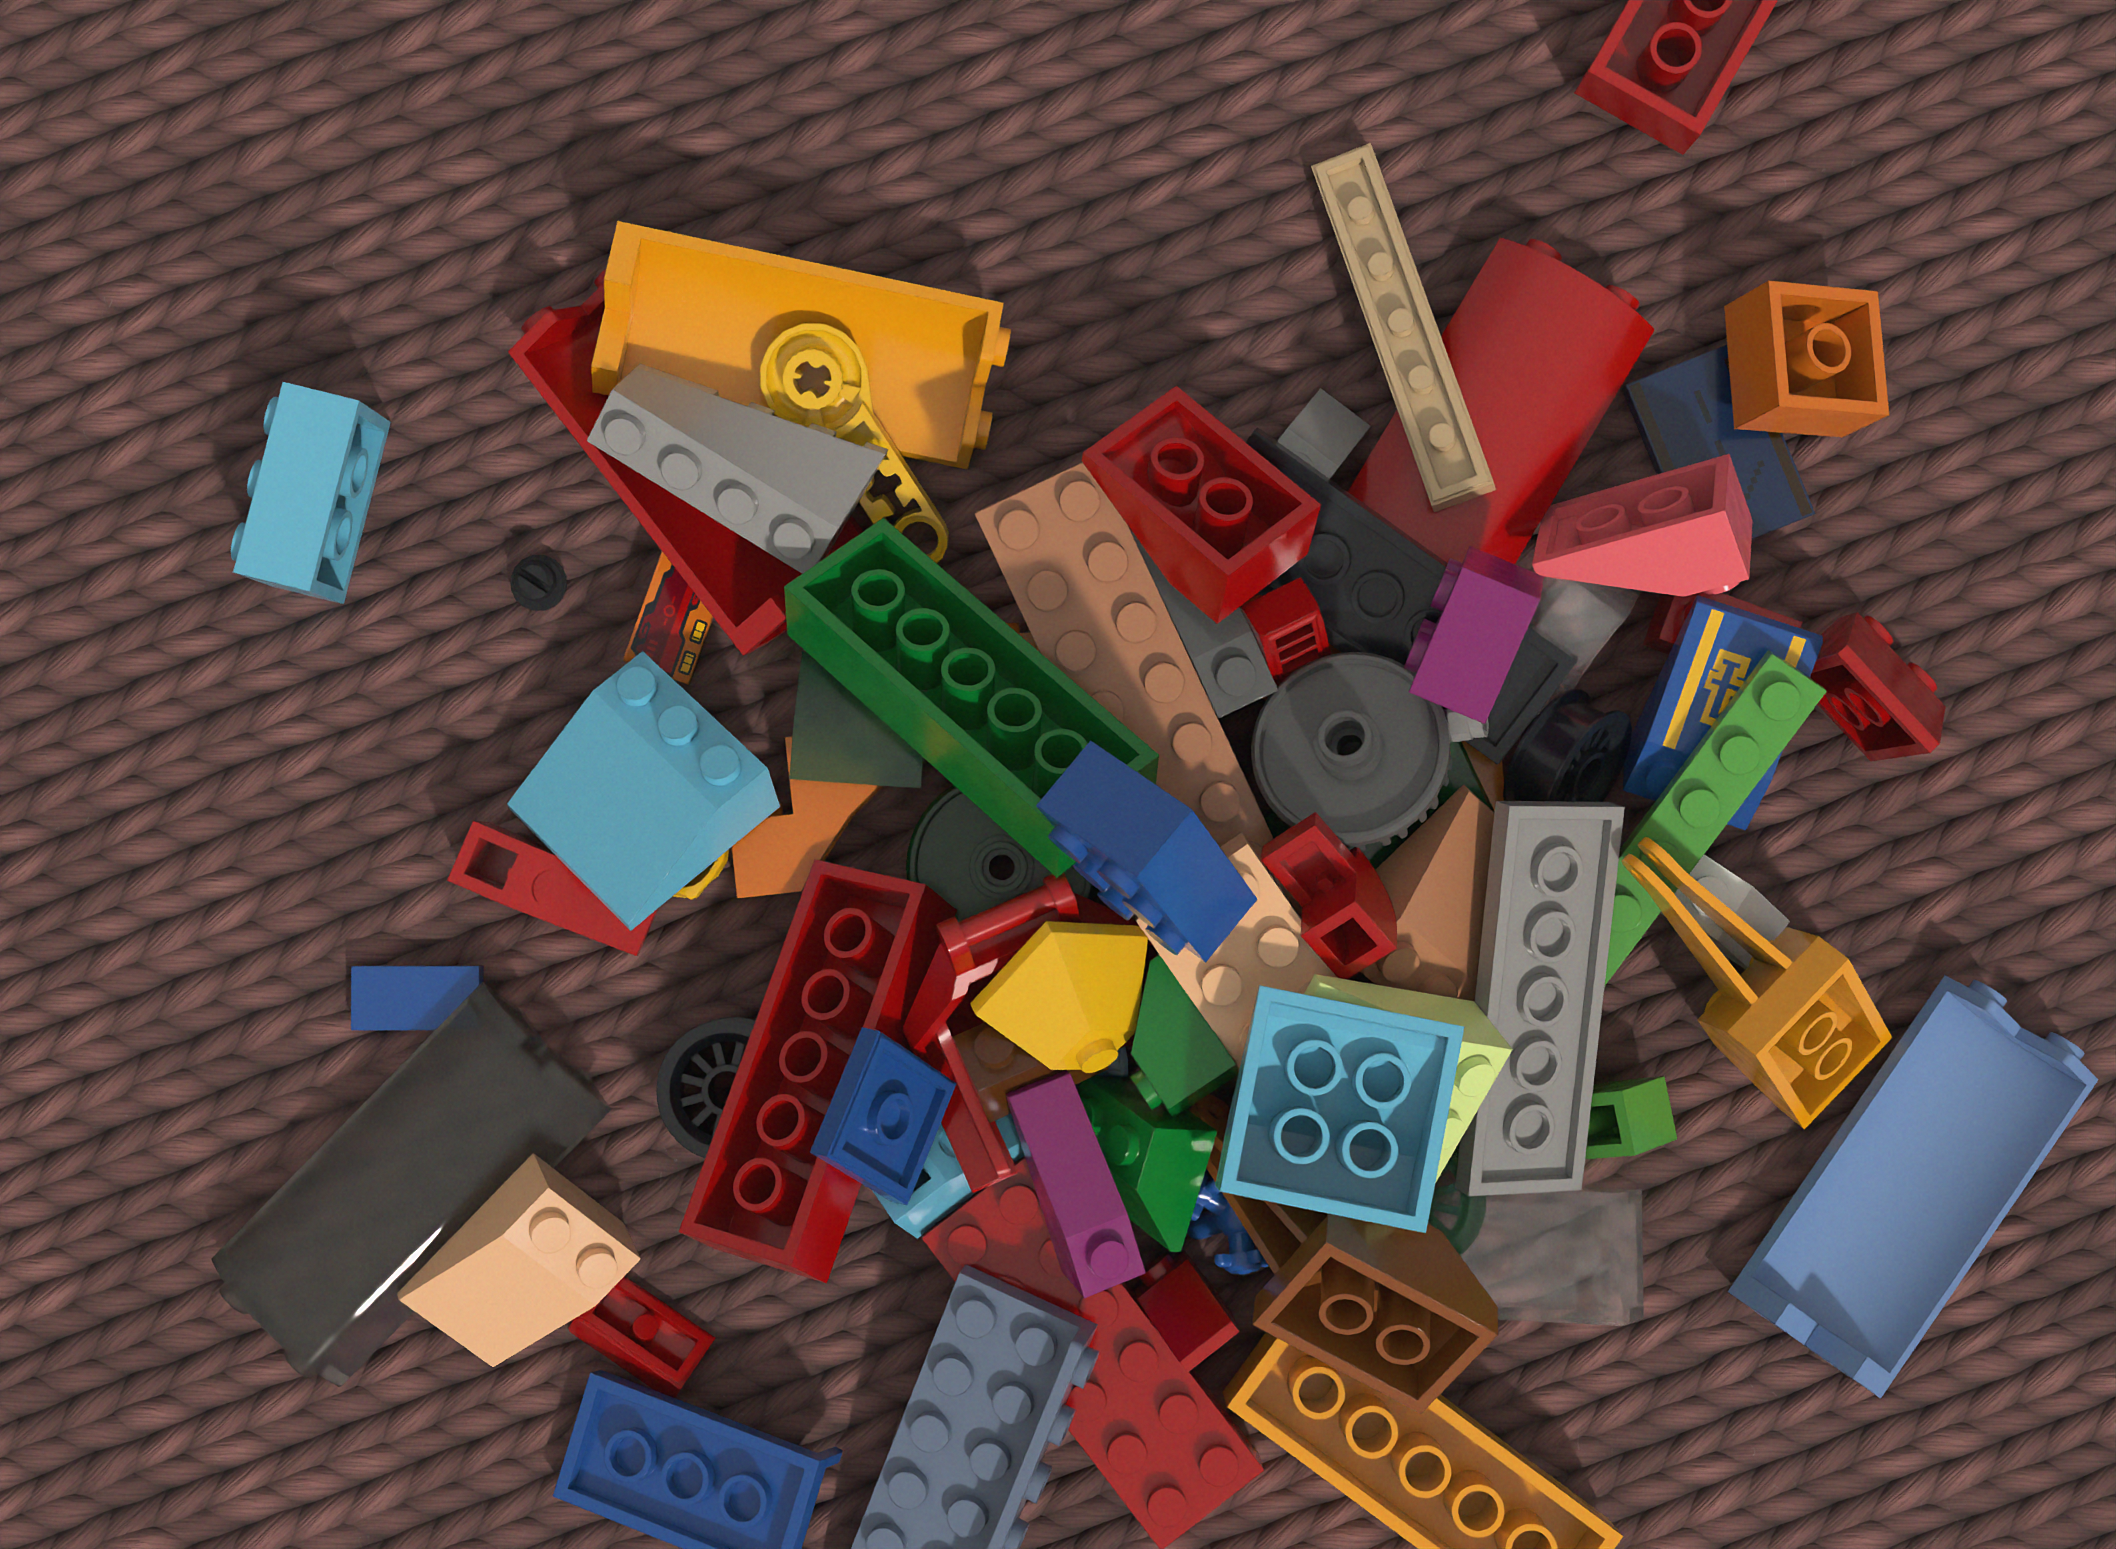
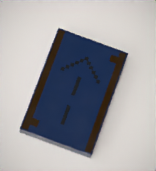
(1689, 419)

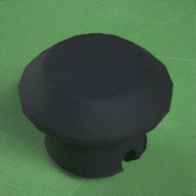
(538, 582)

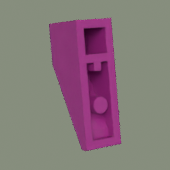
(1074, 1186)

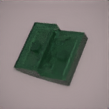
(843, 739)

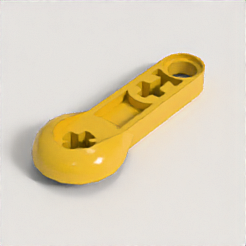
(845, 410)

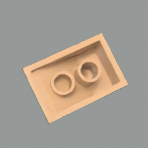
(522, 1265)

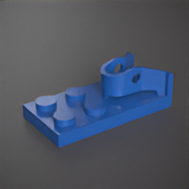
(687, 1471)

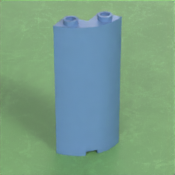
(1915, 1183)

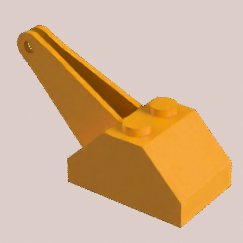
(1793, 1017)

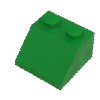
(1151, 1156)

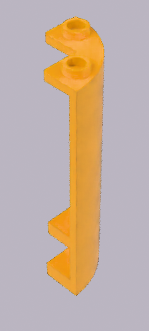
(718, 306)

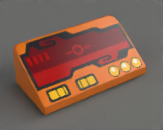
(670, 624)

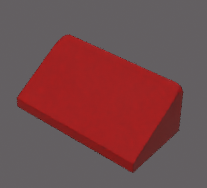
(644, 1337)

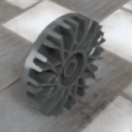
(1378, 786)

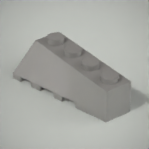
(738, 463)

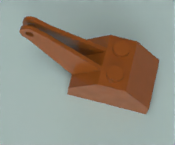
(1362, 1293)

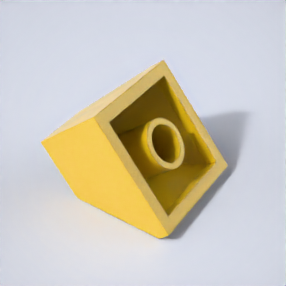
(1069, 994)

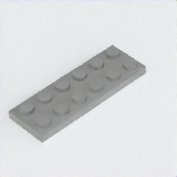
(1542, 992)

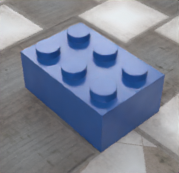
(1145, 853)

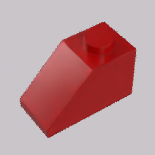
(1185, 1309)

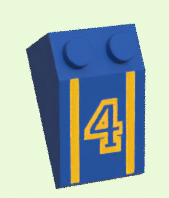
(1698, 680)

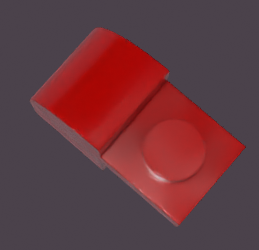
(1341, 896)

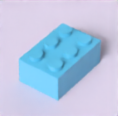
(310, 492)

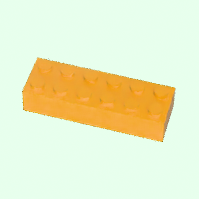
(1423, 1475)

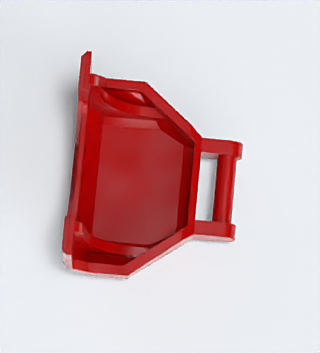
(961, 968)

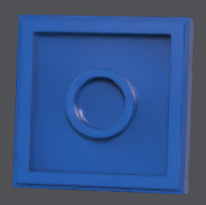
(883, 1116)

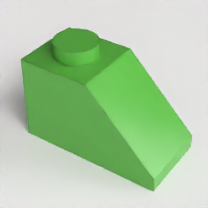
(1629, 1118)

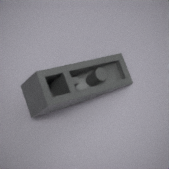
(1221, 653)

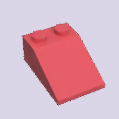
(1655, 534)

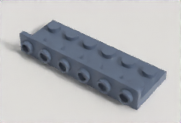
(980, 1421)

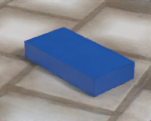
(409, 995)

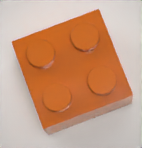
(1806, 359)

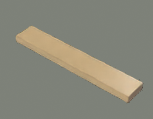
(1403, 328)

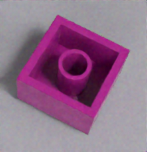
(1477, 634)

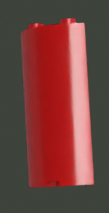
(1537, 370)
(725, 571)

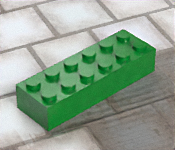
(953, 680)

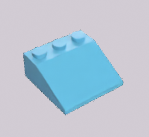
(643, 791)
(1340, 1109)

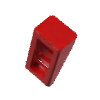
(1287, 628)

